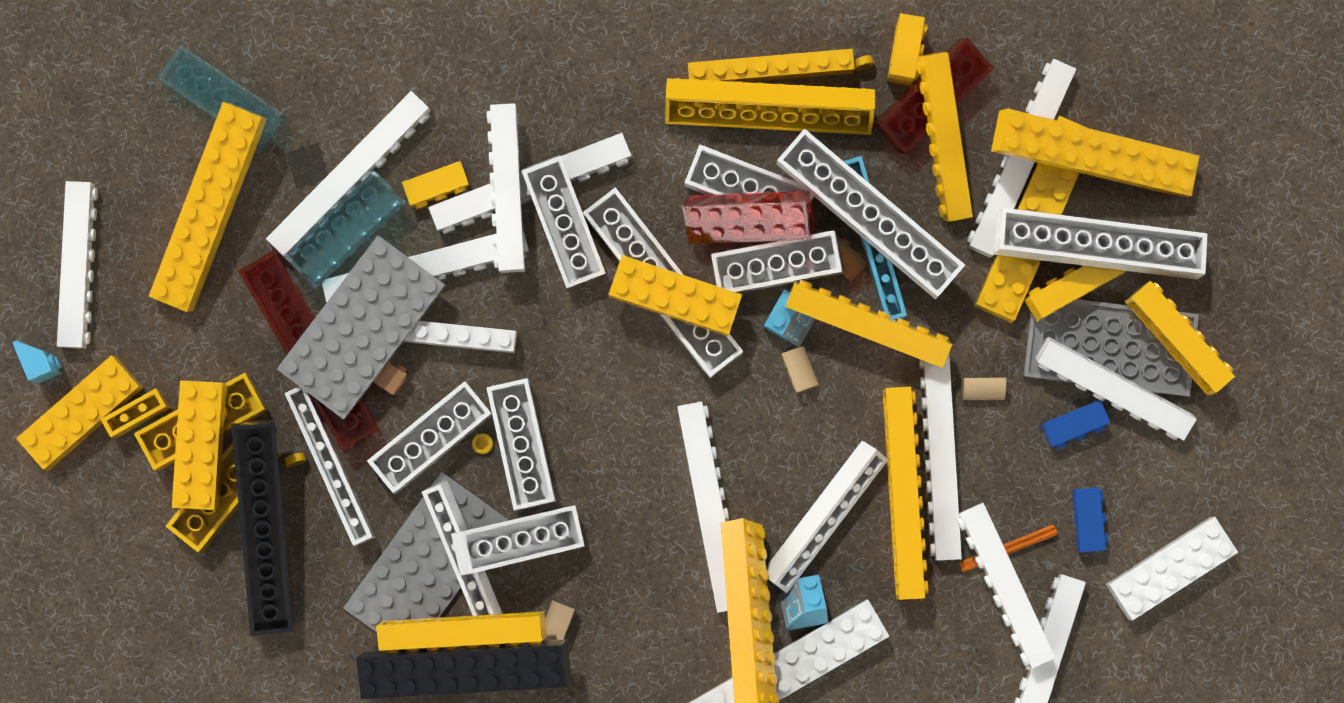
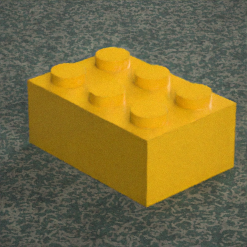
(906, 48)

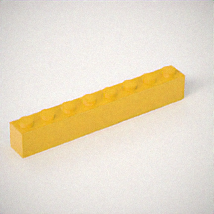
(774, 67)
(944, 136)
(869, 324)
(462, 631)

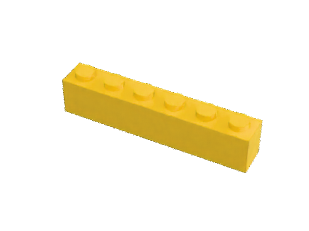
(1068, 289)

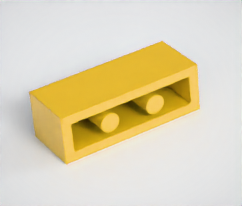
(436, 185)
(135, 413)

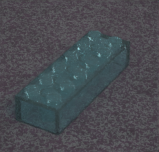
(209, 88)
(344, 229)

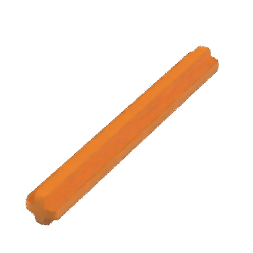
(1015, 545)

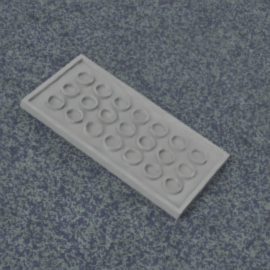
(361, 327)
(1113, 339)
(414, 570)

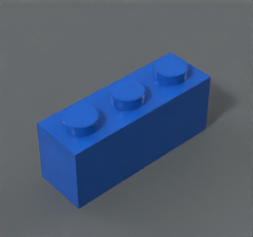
(1075, 424)
(1089, 519)

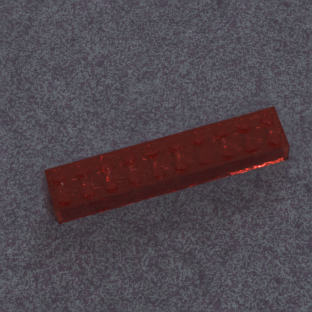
(289, 318)

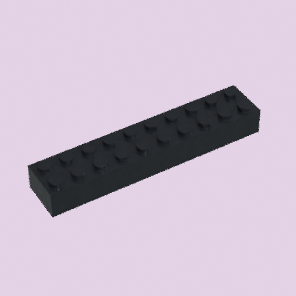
(262, 527)
(464, 670)

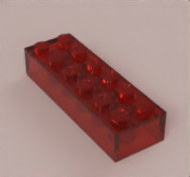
(905, 120)
(748, 217)

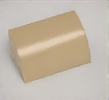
(799, 369)
(983, 389)
(558, 621)

